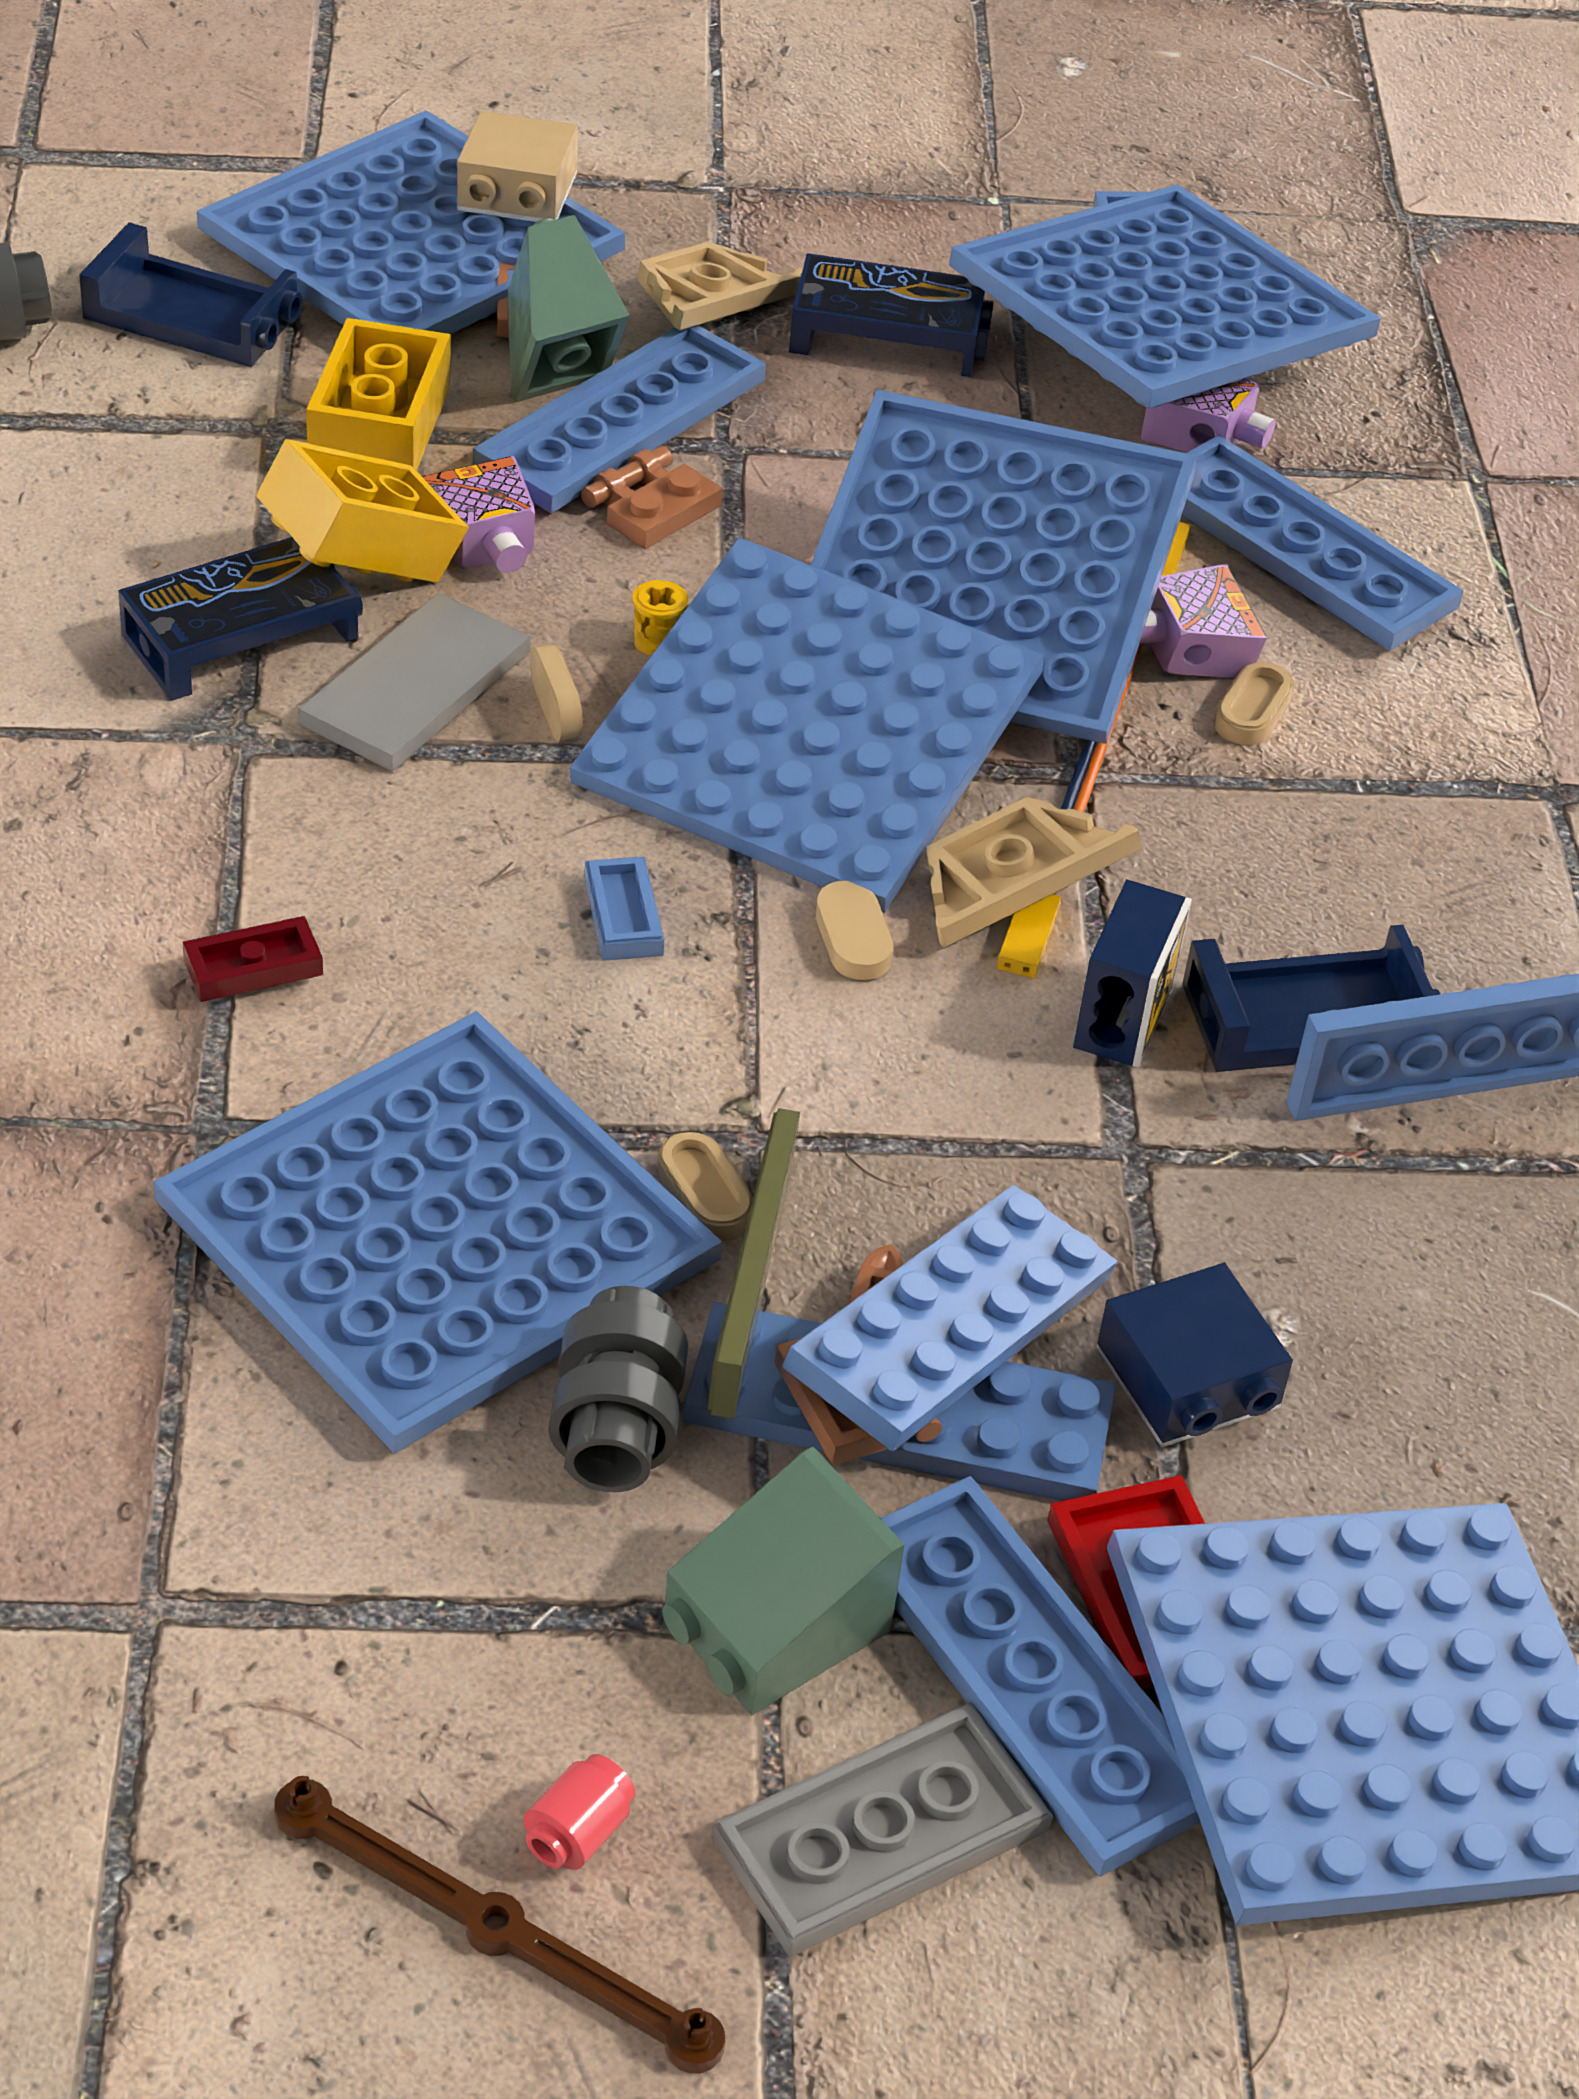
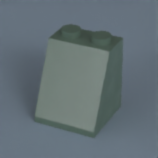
(560, 311)
(786, 1584)

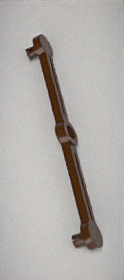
(691, 2038)

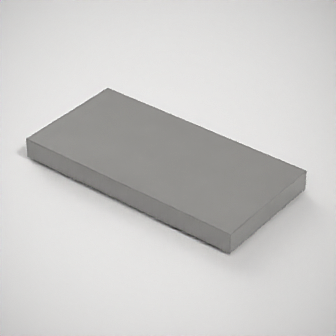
(414, 681)
(880, 1828)

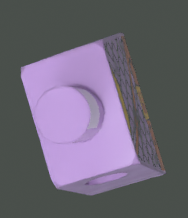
(1214, 412)
(495, 507)
(1203, 624)

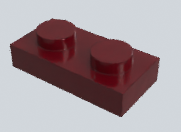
(252, 958)

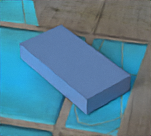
(623, 908)

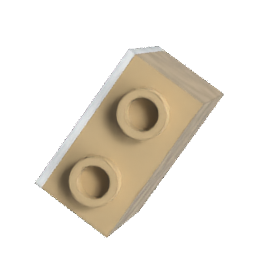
(517, 167)

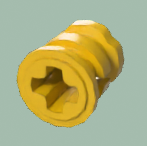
(657, 609)

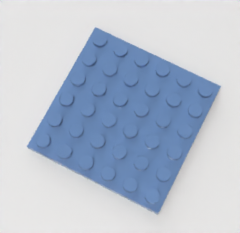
(383, 232)
(1163, 294)
(1016, 535)
(808, 721)
(432, 1226)
(1363, 1706)

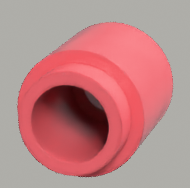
(579, 1812)

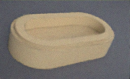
(556, 692)
(1254, 703)
(854, 930)
(705, 1183)

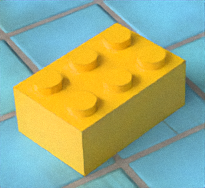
(381, 391)
(361, 512)

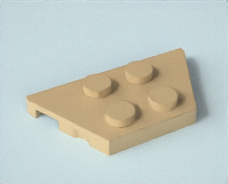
(711, 283)
(1016, 861)

